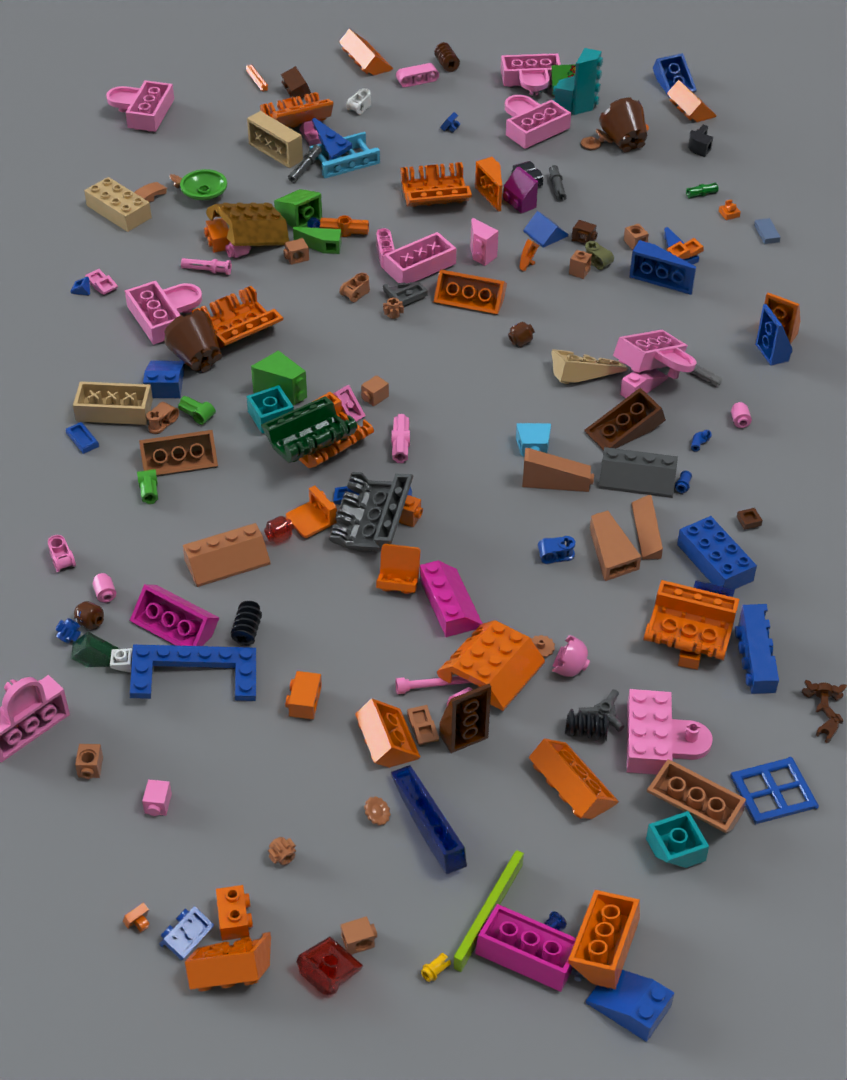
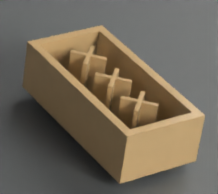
(275, 139)
(118, 204)
(112, 403)

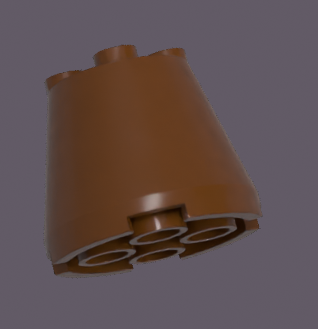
(625, 124)
(193, 340)

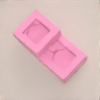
(101, 282)

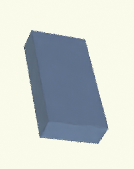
(767, 231)

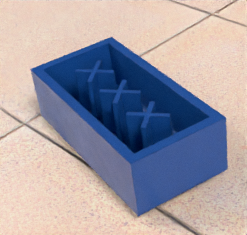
(716, 554)

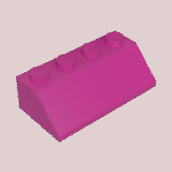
(449, 598)
(173, 617)
(526, 947)

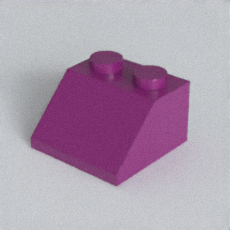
(521, 191)

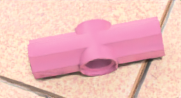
(400, 438)

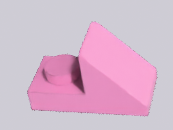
(309, 133)
(350, 405)

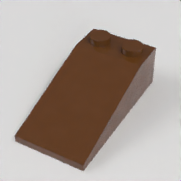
(626, 421)
(466, 719)

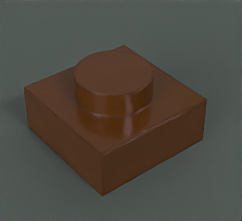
(749, 518)

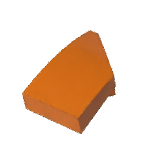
(528, 252)

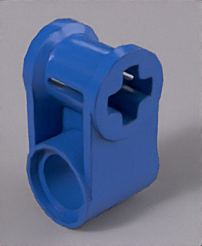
(555, 550)

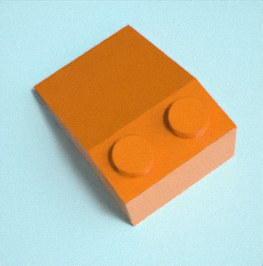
(489, 181)
(786, 312)

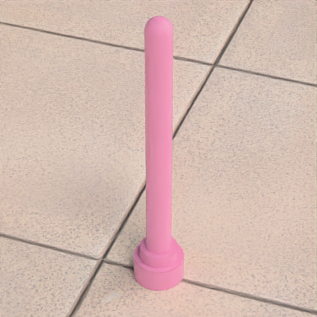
(404, 685)

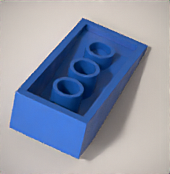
(661, 268)

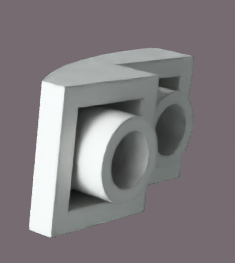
(122, 660)

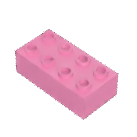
(420, 258)

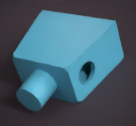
(533, 436)

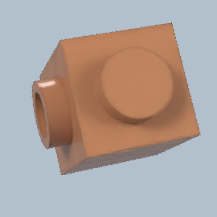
(375, 390)

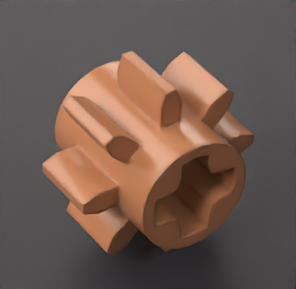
(393, 308)
(282, 850)

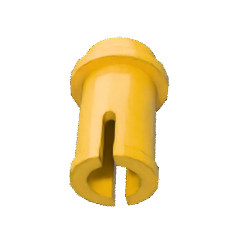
(434, 968)

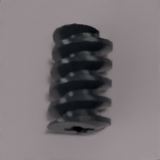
(246, 623)
(587, 724)

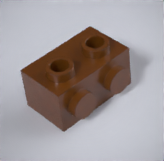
(295, 83)

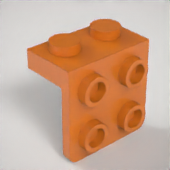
(313, 515)
(399, 568)

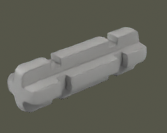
(707, 375)

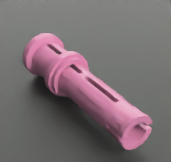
(214, 267)

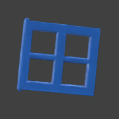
(783, 809)

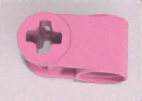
(60, 553)

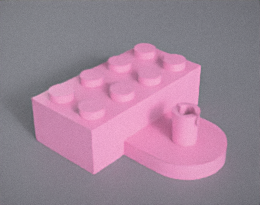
(528, 71)
(144, 105)
(533, 121)
(158, 308)
(654, 351)
(29, 711)
(658, 737)

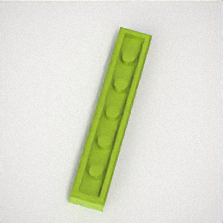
(495, 897)

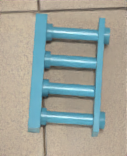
(352, 161)

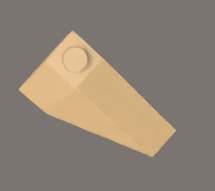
(573, 368)

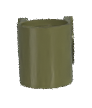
(600, 256)

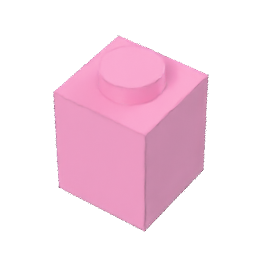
(157, 797)

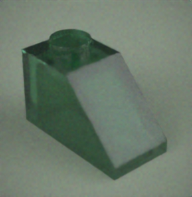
(92, 651)

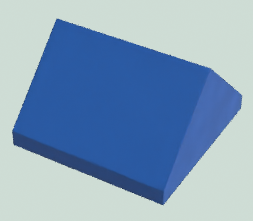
(544, 230)

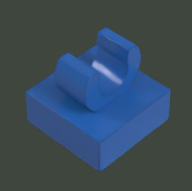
(451, 123)

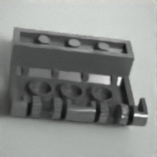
(371, 514)

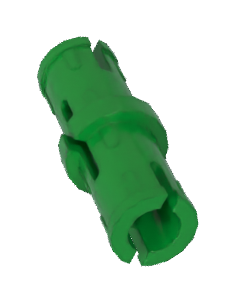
(702, 190)

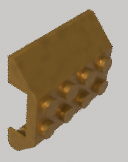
(251, 223)

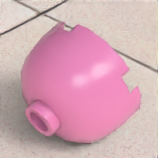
(571, 658)

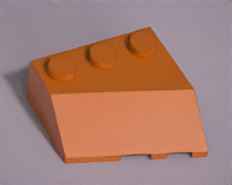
(228, 963)

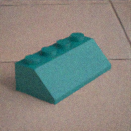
(587, 81)

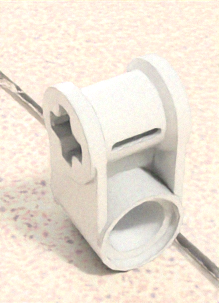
(360, 101)

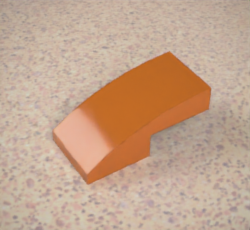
(687, 249)

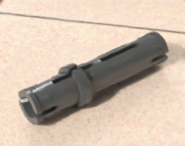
(309, 158)
(556, 179)

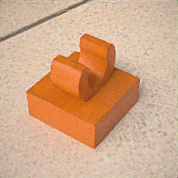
(729, 210)
(137, 917)

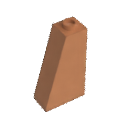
(555, 472)
(613, 548)

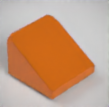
(689, 659)

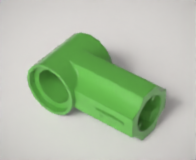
(200, 412)
(148, 484)

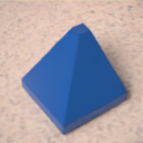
(81, 287)

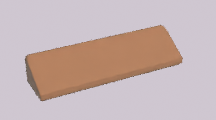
(647, 528)

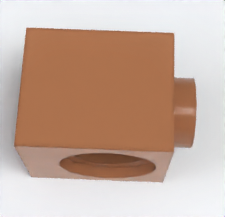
(634, 234)
(296, 251)
(580, 264)
(89, 761)
(358, 935)

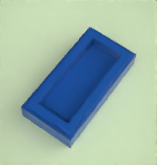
(82, 437)

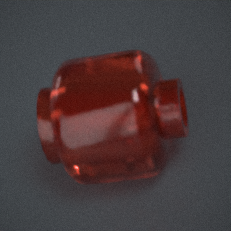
(279, 529)

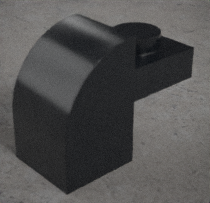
(700, 142)

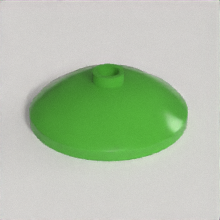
(203, 184)

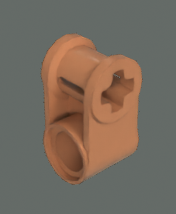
(356, 287)
(161, 417)

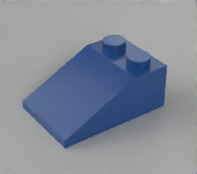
(670, 70)
(772, 338)
(165, 378)
(634, 1004)

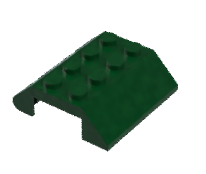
(307, 429)

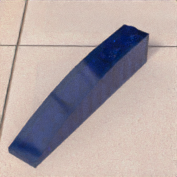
(430, 820)

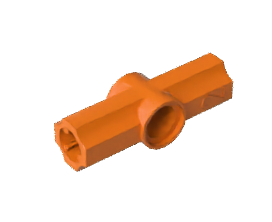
(346, 224)

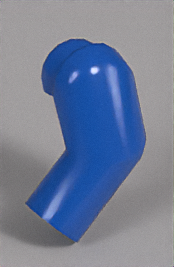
(700, 438)

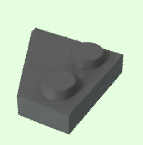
(406, 292)

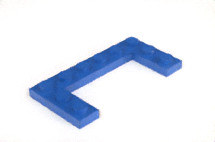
(147, 656)

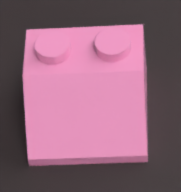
(483, 242)

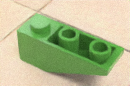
(320, 239)

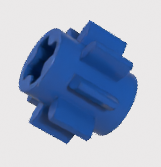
(68, 630)

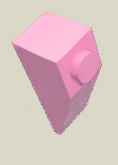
(645, 380)

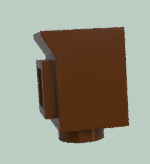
(584, 232)

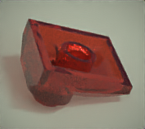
(327, 966)

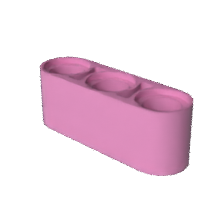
(417, 75)
(384, 243)

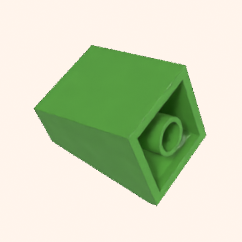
(299, 207)
(280, 371)

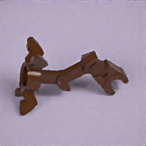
(825, 691)

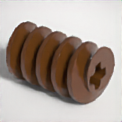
(446, 57)

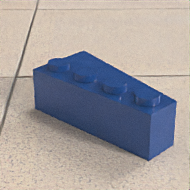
(757, 649)

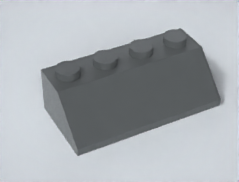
(638, 472)

